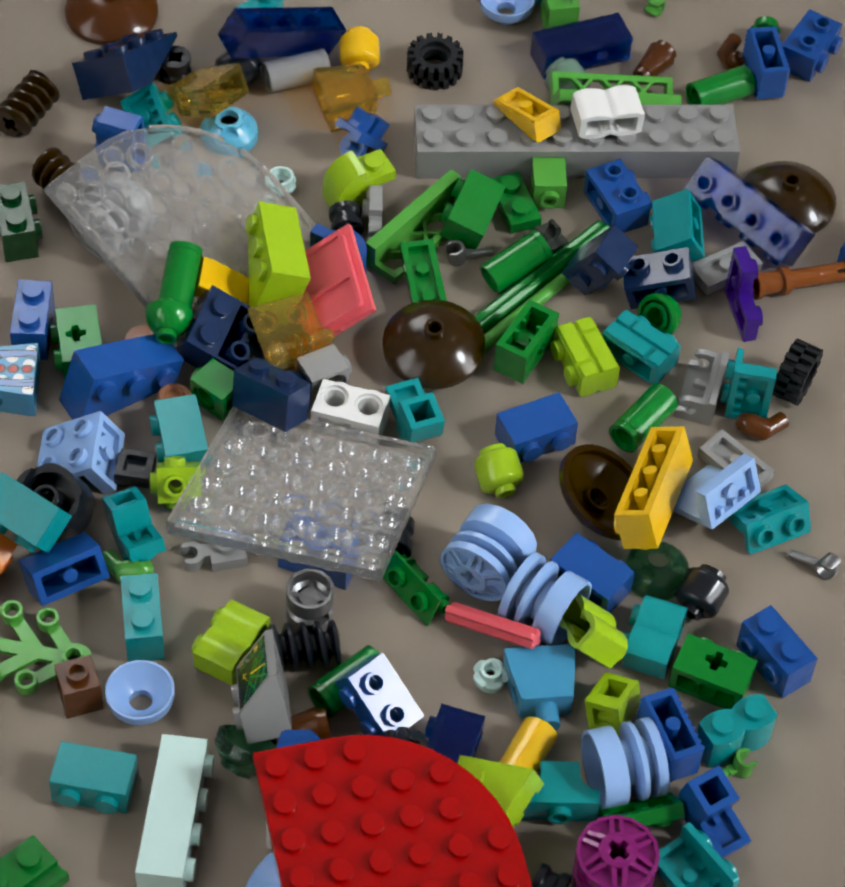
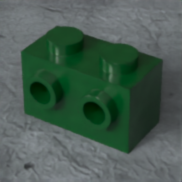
(17, 226)

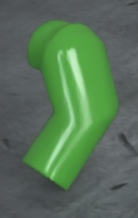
(119, 567)

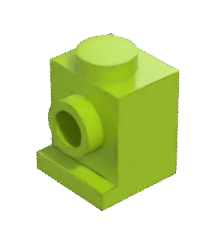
(612, 701)

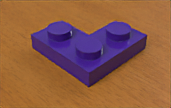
(740, 293)

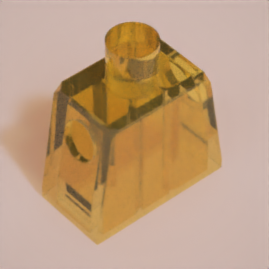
(345, 88)
(196, 95)

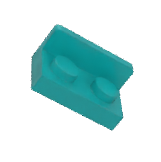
(152, 106)
(748, 389)
(772, 518)

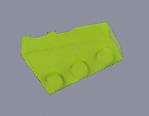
(275, 254)
(508, 783)

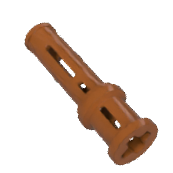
(785, 280)

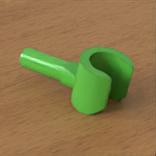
(655, 7)
(738, 767)

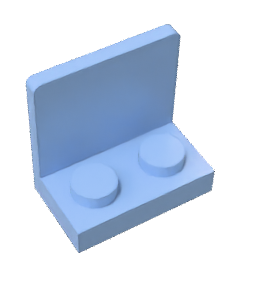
(85, 447)
(718, 493)

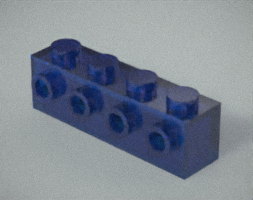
(280, 31)
(750, 212)

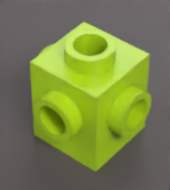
(172, 468)

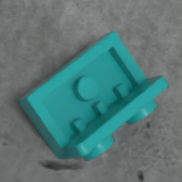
(694, 862)

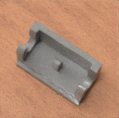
(702, 387)

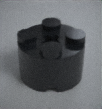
(67, 491)

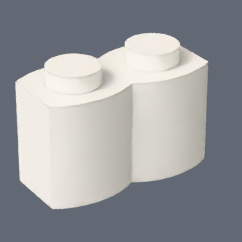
(607, 112)

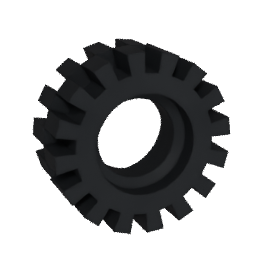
(435, 74)
(797, 371)

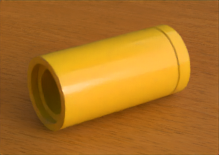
(530, 744)

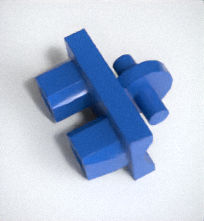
(364, 131)

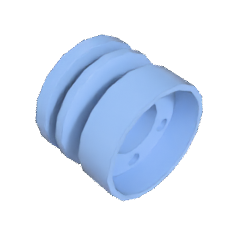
(487, 551)
(541, 598)
(625, 762)

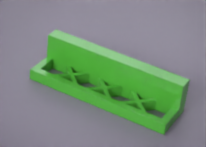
(564, 96)
(408, 227)

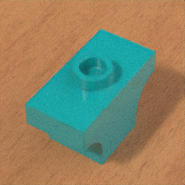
(563, 795)

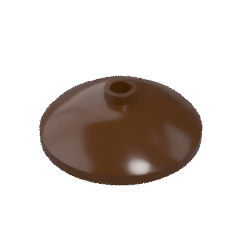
(110, 19)

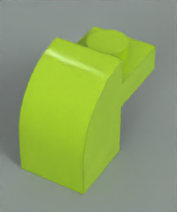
(351, 176)

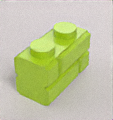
(585, 357)

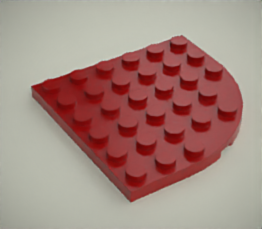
(383, 817)

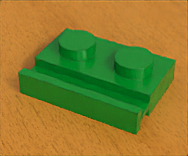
(31, 866)

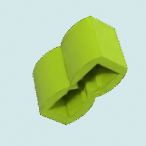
(594, 632)
(228, 640)

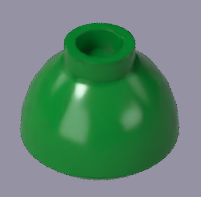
(661, 312)
(168, 319)

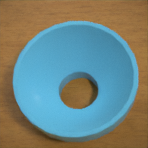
(240, 134)

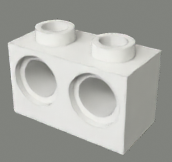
(351, 407)

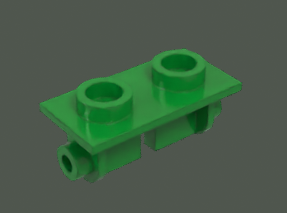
(410, 585)

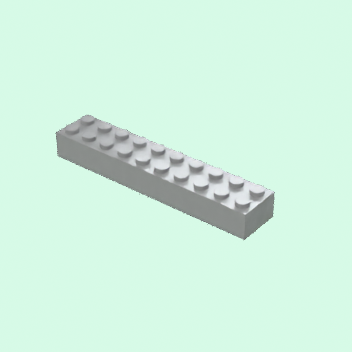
(487, 141)

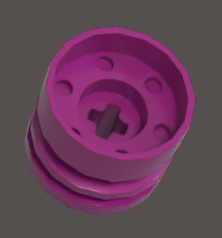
(615, 854)

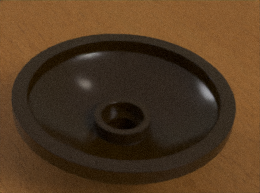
(796, 190)
(438, 357)
(592, 486)

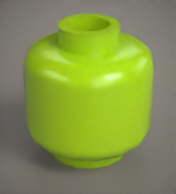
(498, 470)

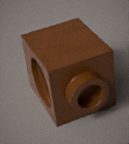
(78, 686)

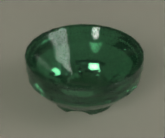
(655, 580)
(236, 753)

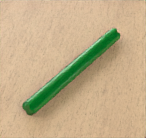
(536, 279)

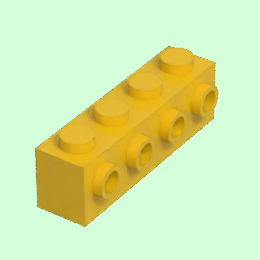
(653, 488)

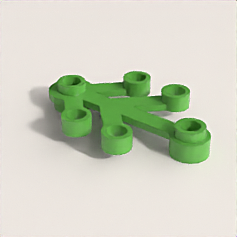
(30, 650)

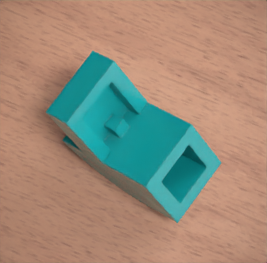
(414, 411)
(132, 525)

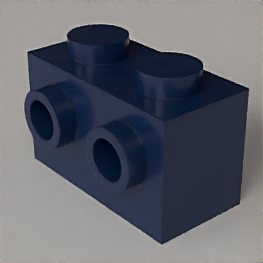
(600, 261)
(660, 272)
(271, 394)

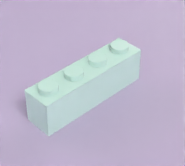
(174, 812)

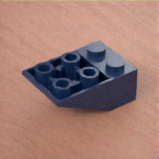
(123, 65)
(219, 331)

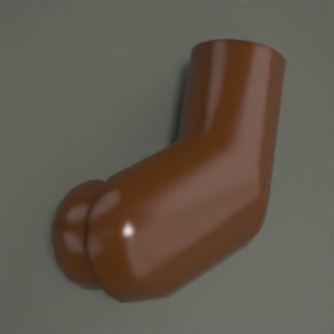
(727, 52)
(760, 427)

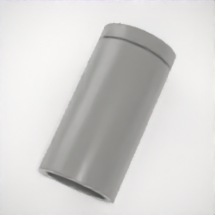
(293, 70)

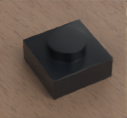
(135, 468)

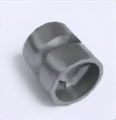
(309, 599)

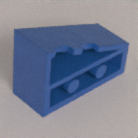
(118, 375)

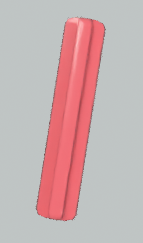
(493, 625)

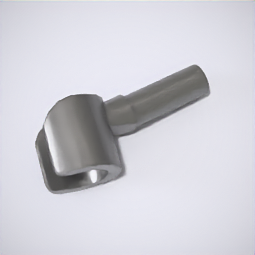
(459, 254)
(824, 567)

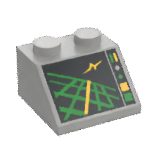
(261, 692)

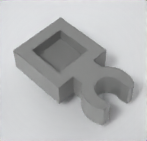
(373, 209)
(218, 557)

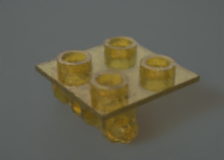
(288, 330)

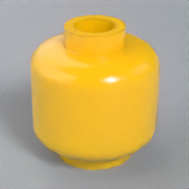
(359, 47)

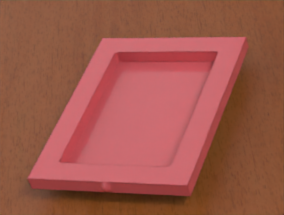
(338, 281)

